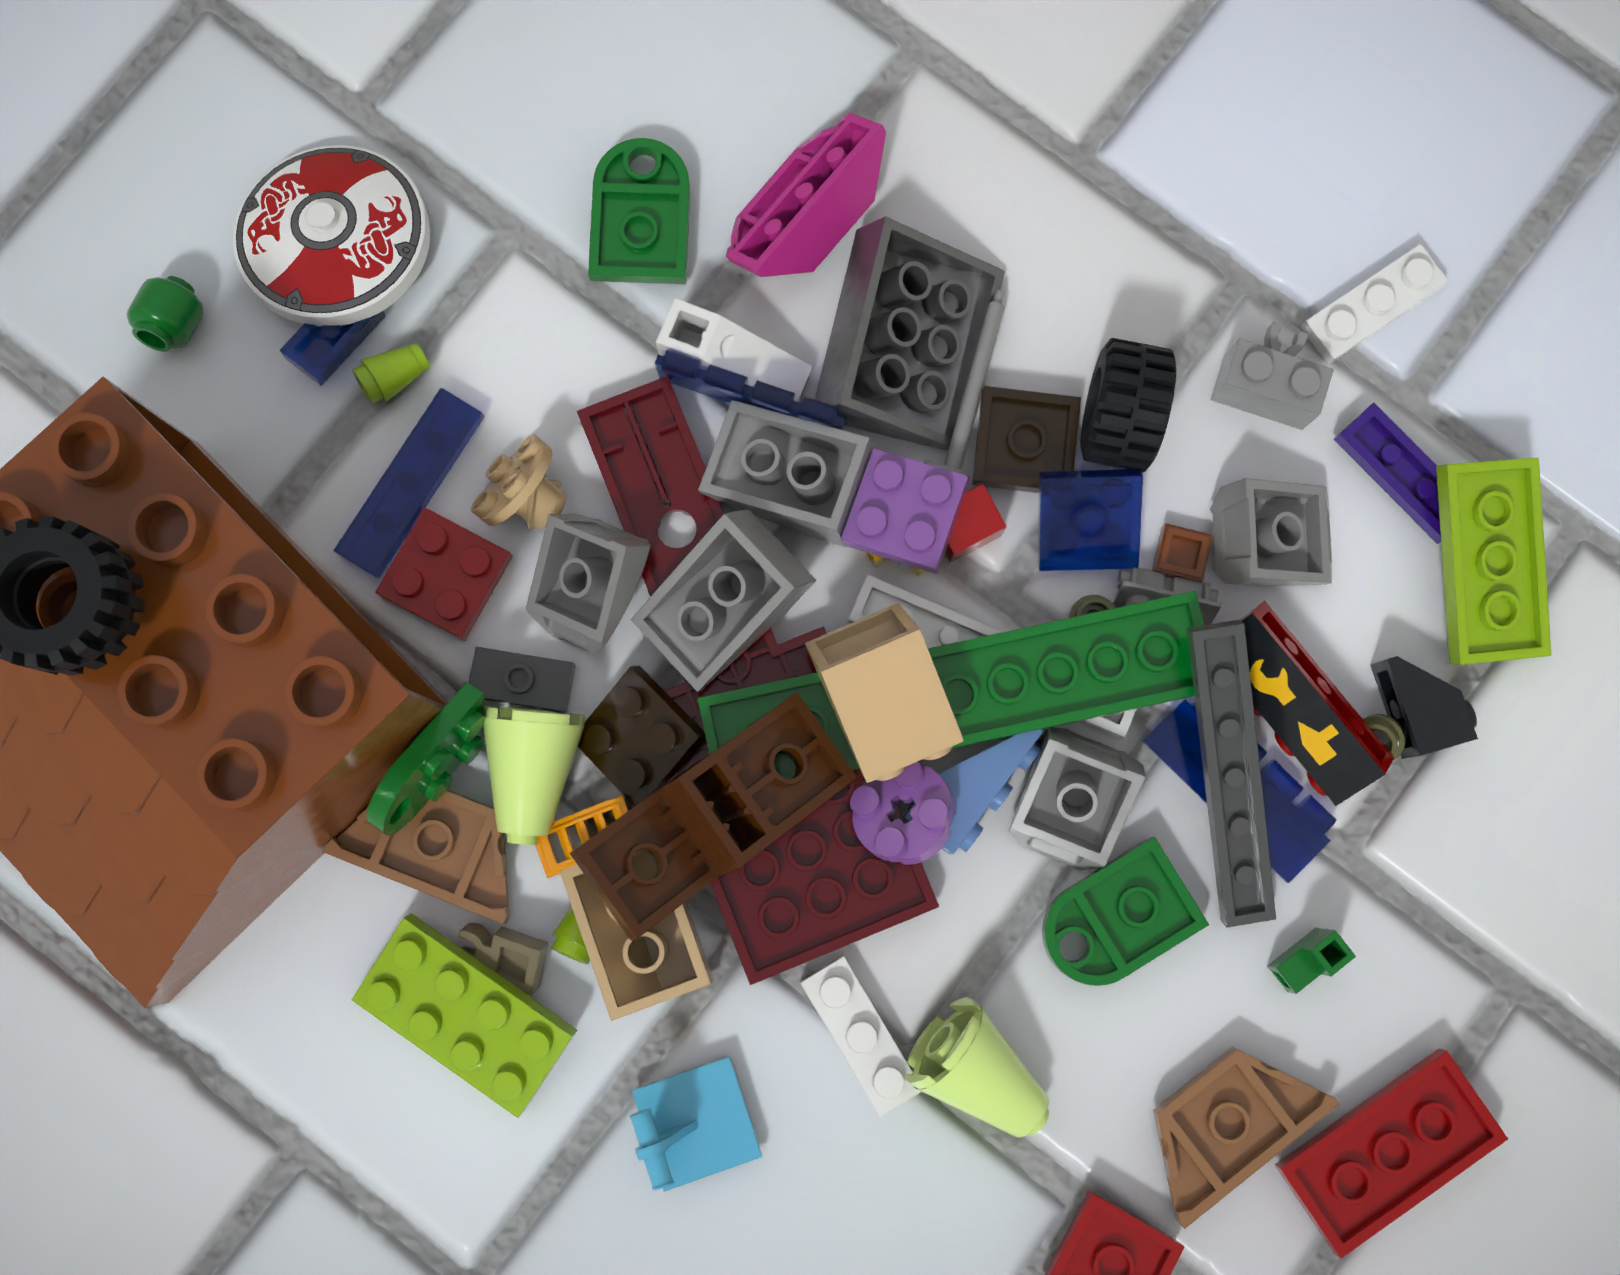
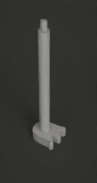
(974, 386)

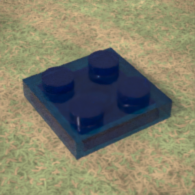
(1089, 519)

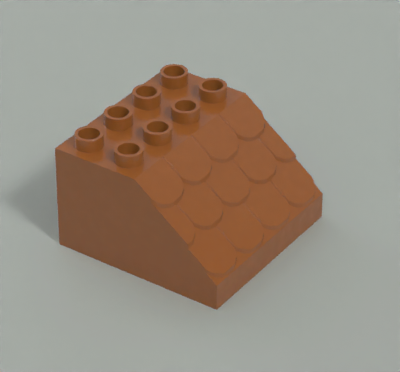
(227, 734)

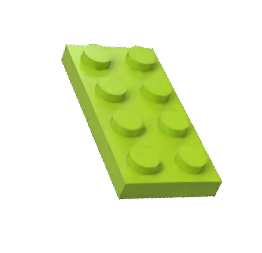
(1493, 560)
(464, 1015)

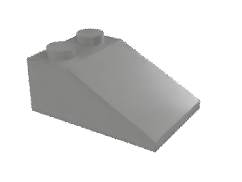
(787, 470)
(722, 597)

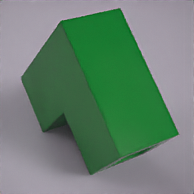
(1313, 955)

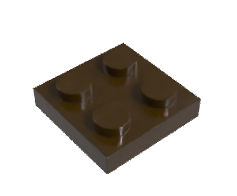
(1024, 436)
(639, 736)

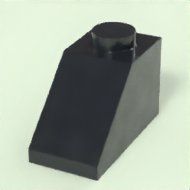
(1425, 707)

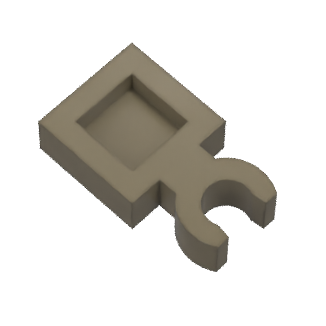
(509, 954)

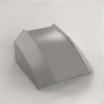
(1272, 533)
(585, 579)
(1076, 799)

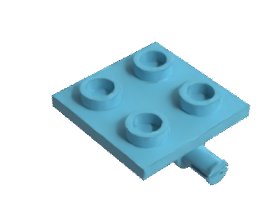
(693, 1125)

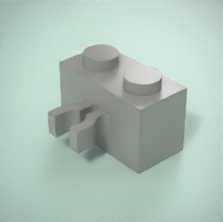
(1273, 381)

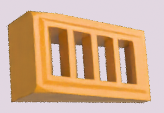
(617, 805)

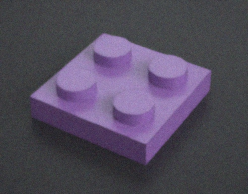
(905, 510)

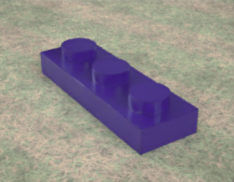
(1395, 466)

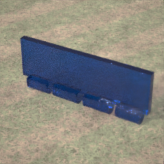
(729, 386)
(1292, 831)

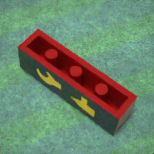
(1309, 711)

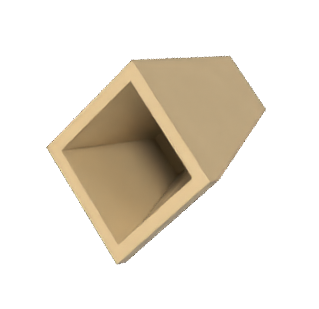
(885, 693)

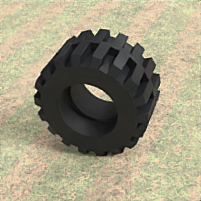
(1128, 404)
(101, 607)

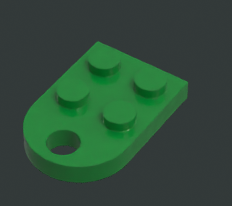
(640, 219)
(428, 763)
(1124, 913)

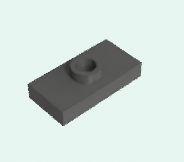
(522, 679)

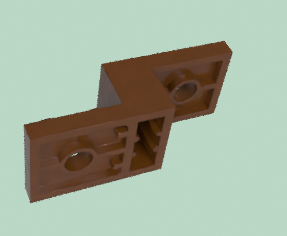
(713, 816)

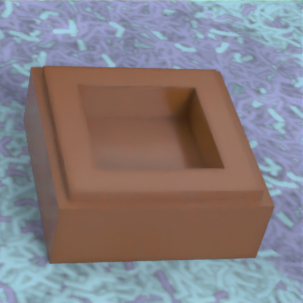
(1182, 552)

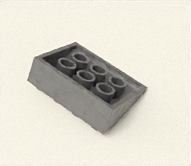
(905, 333)

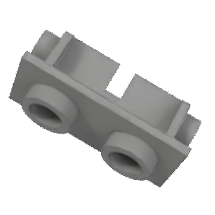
(1146, 585)

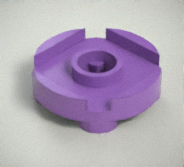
(900, 841)

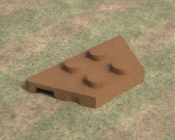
(443, 852)
(1229, 1127)

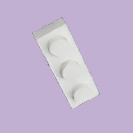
(1374, 304)
(860, 1035)

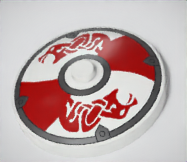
(331, 235)

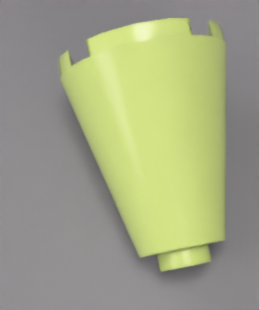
(529, 767)
(977, 1071)

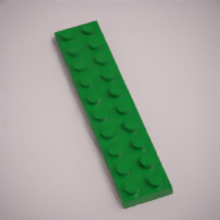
(1014, 677)

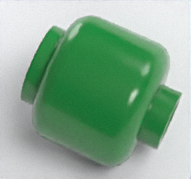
(164, 313)

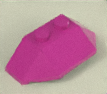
(810, 200)

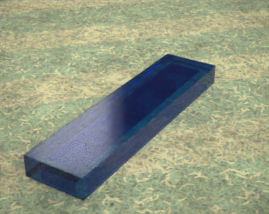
(409, 483)

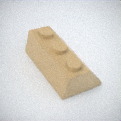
(640, 971)

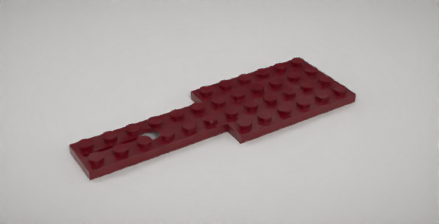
(817, 880)

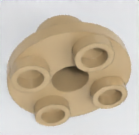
(521, 487)

